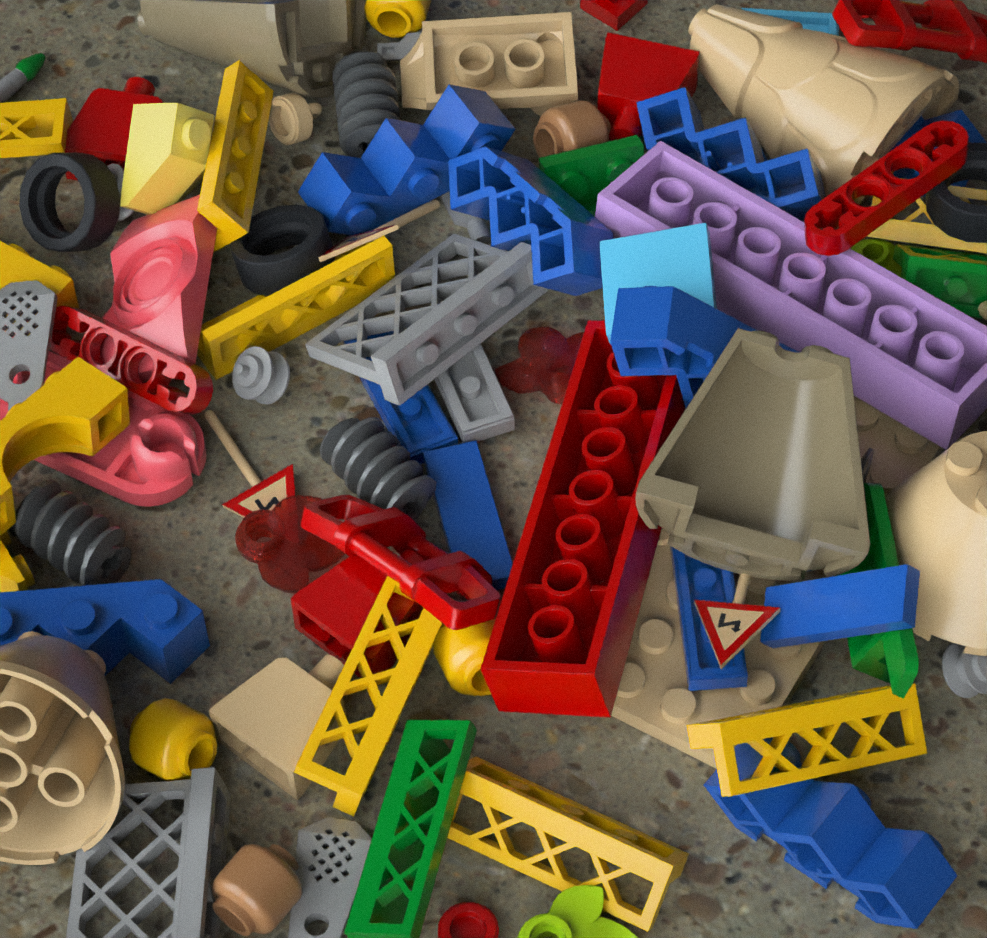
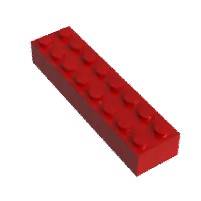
(583, 544)

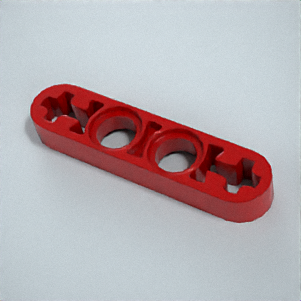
(892, 191)
(126, 359)

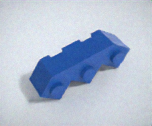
(732, 151)
(403, 163)
(531, 210)
(670, 335)
(113, 621)
(840, 839)

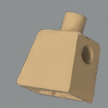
(274, 716)

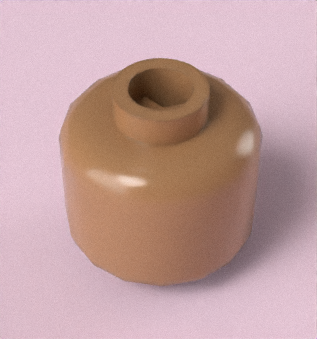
(570, 128)
(256, 889)

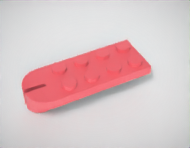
(143, 463)

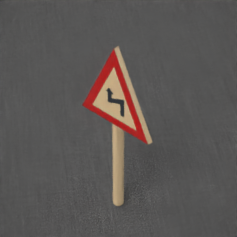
(359, 239)
(262, 494)
(733, 624)

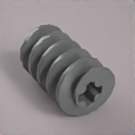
(363, 99)
(377, 466)
(71, 536)

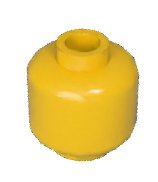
(396, 17)
(461, 657)
(172, 740)

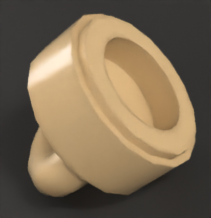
(292, 118)

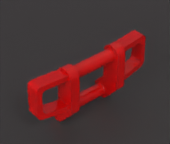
(944, 23)
(372, 529)

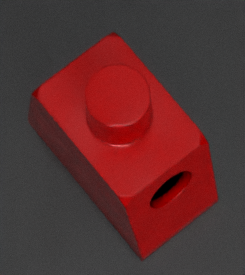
(638, 71)
(105, 122)
(338, 604)

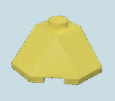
(164, 155)

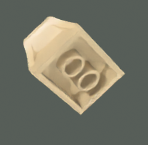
(512, 58)

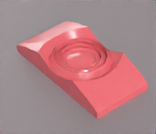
(162, 281)

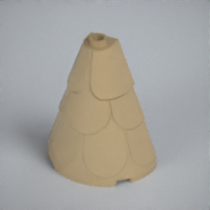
(816, 89)

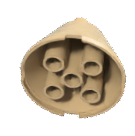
(942, 532)
(56, 750)

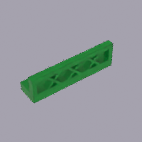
(946, 274)
(407, 825)

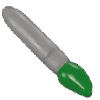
(24, 72)

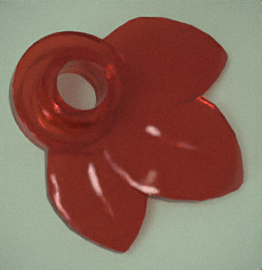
(543, 365)
(291, 551)

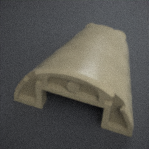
(278, 40)
(764, 465)

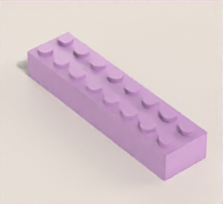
(903, 344)

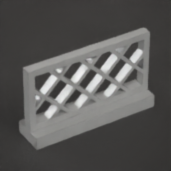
(435, 333)
(200, 853)

